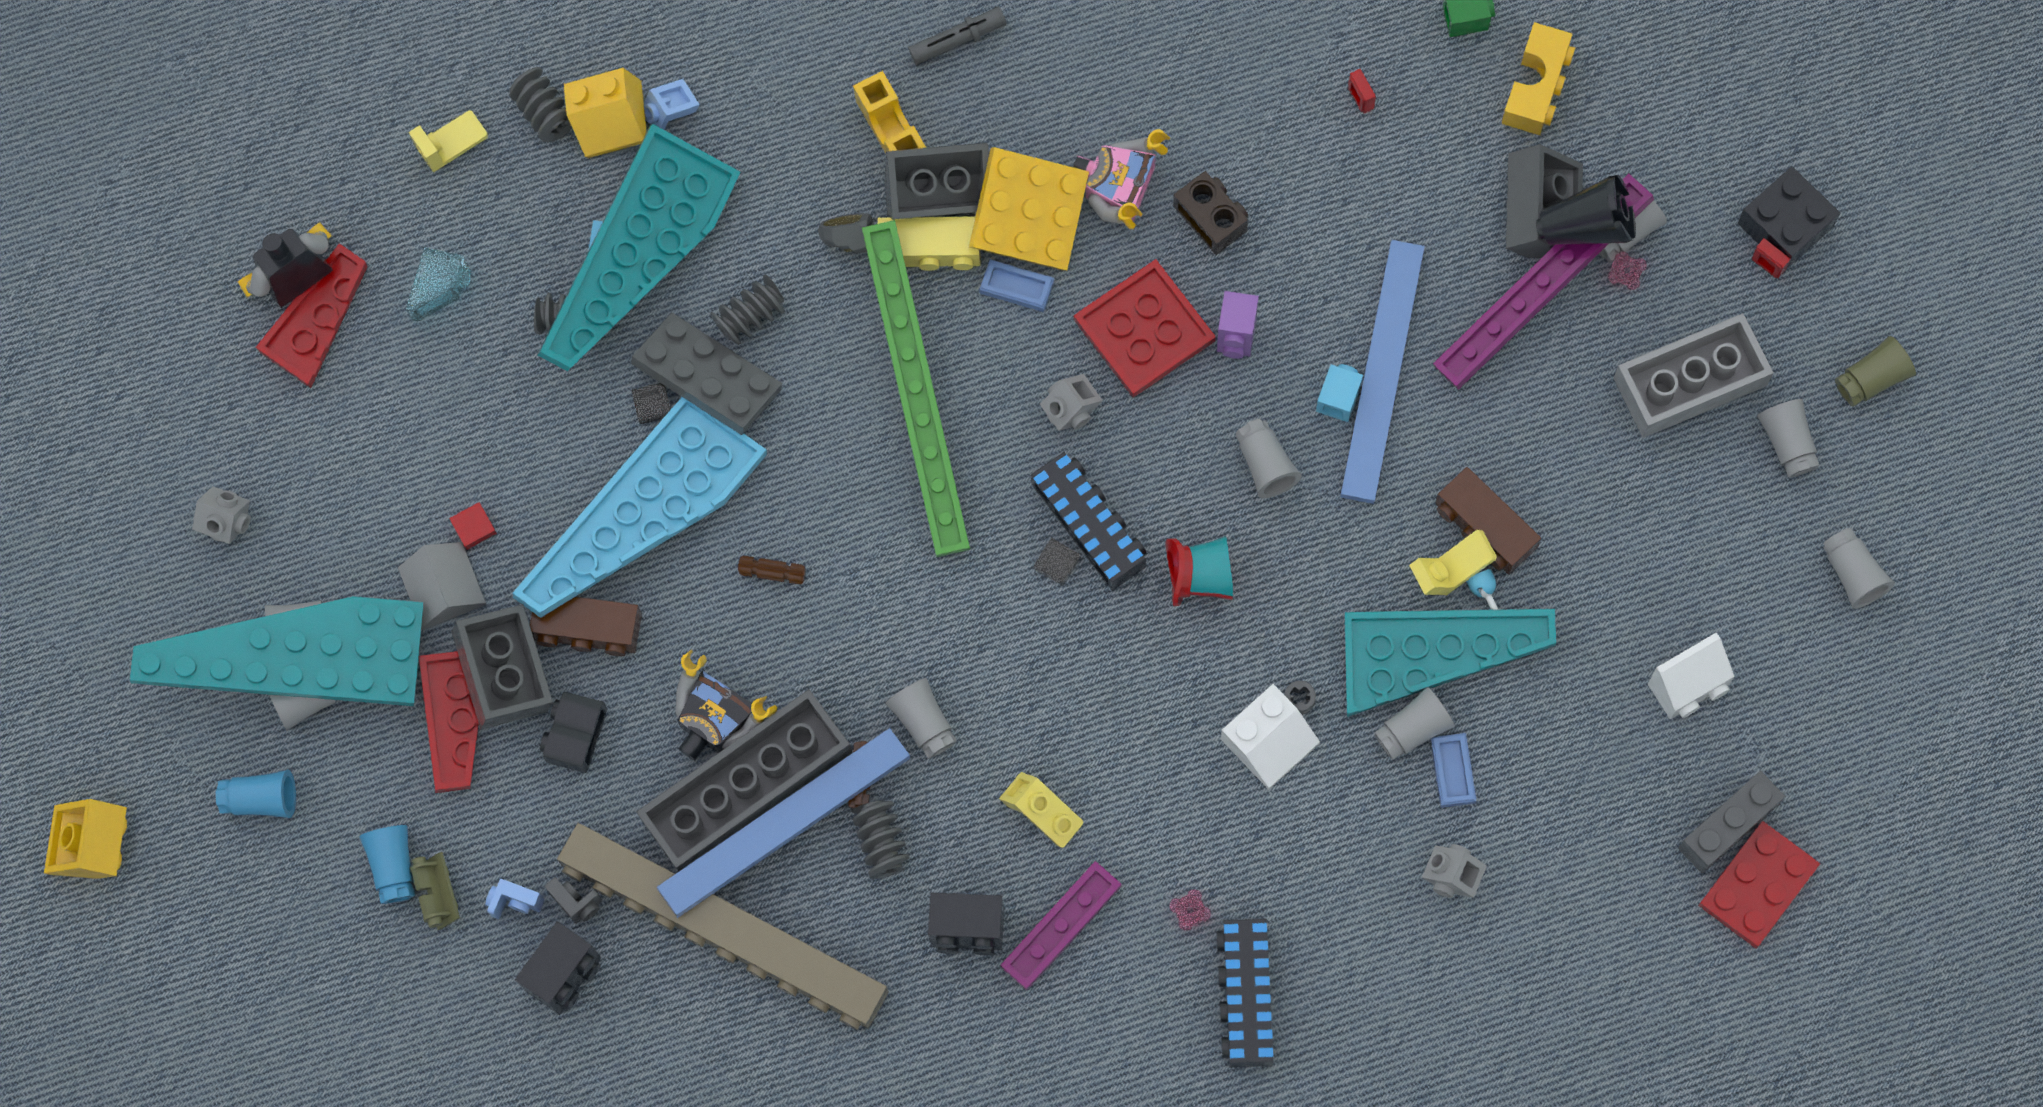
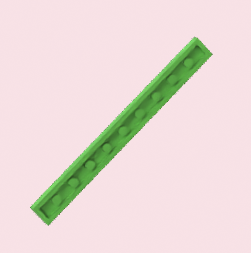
(915, 389)

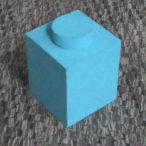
(1339, 392)

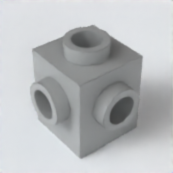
(1071, 402)
(221, 515)
(1454, 871)

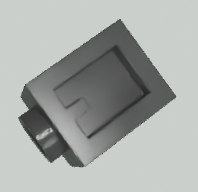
(566, 897)

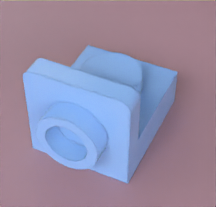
(669, 103)
(520, 898)

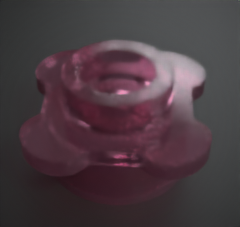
(1624, 261)
(1186, 919)

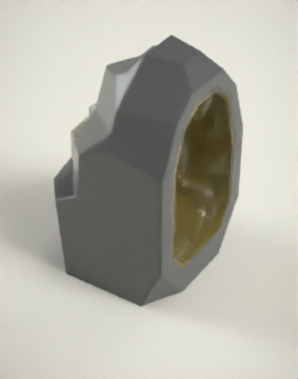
(846, 232)

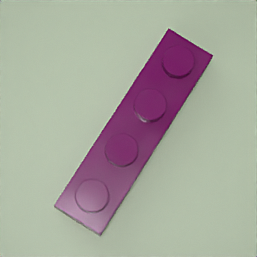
(1061, 925)

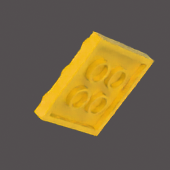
(1028, 209)

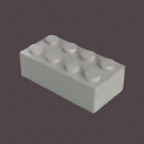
(1693, 375)

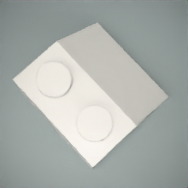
(1692, 677)
(1270, 736)

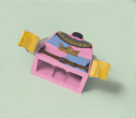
(1121, 177)

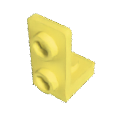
(449, 141)
(1454, 567)
(1042, 808)

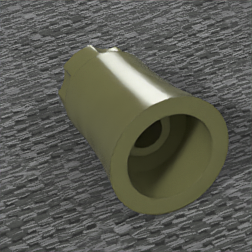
(1875, 372)

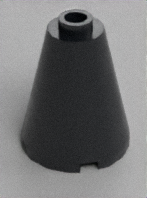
(1590, 216)

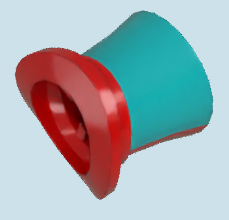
(1199, 570)

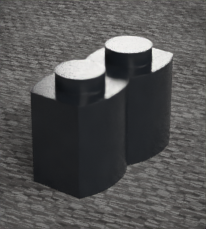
(574, 731)

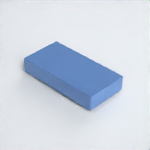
(1016, 285)
(1453, 770)

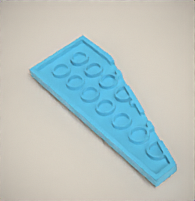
(665, 486)

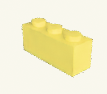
(937, 242)

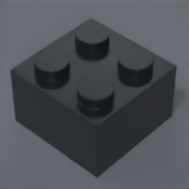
(1789, 215)
(966, 922)
(559, 968)

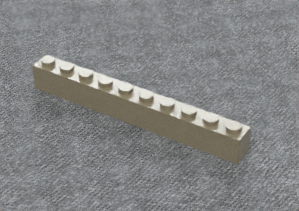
(727, 928)

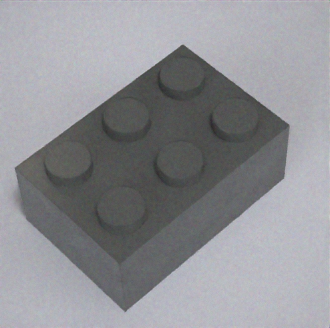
(501, 666)

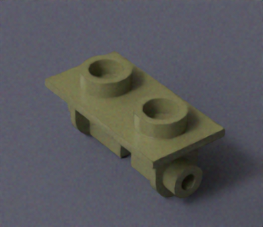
(440, 905)

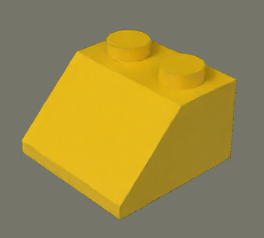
(606, 111)
(86, 839)

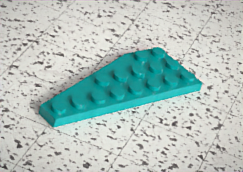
(653, 223)
(322, 651)

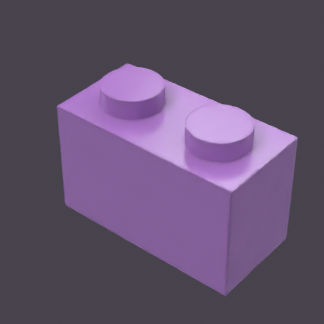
(1237, 324)

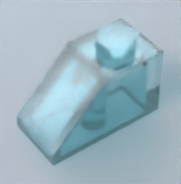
(437, 282)

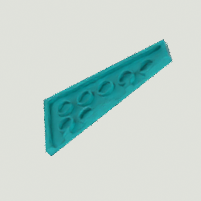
(1407, 651)

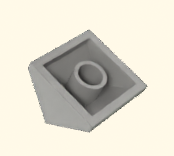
(443, 581)

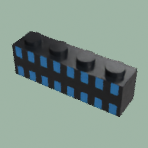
(1089, 521)
(1247, 993)

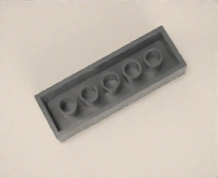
(745, 780)

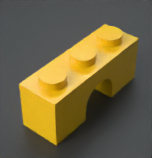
(1530, 104)
(884, 114)

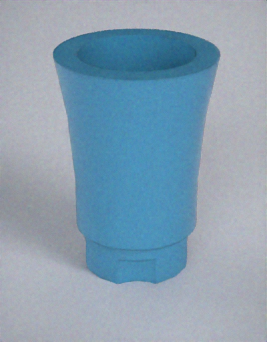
(258, 795)
(390, 862)

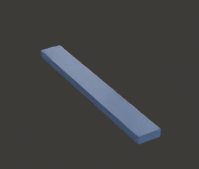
(1382, 372)
(783, 823)

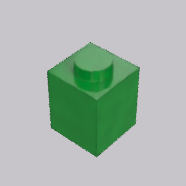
(1467, 16)

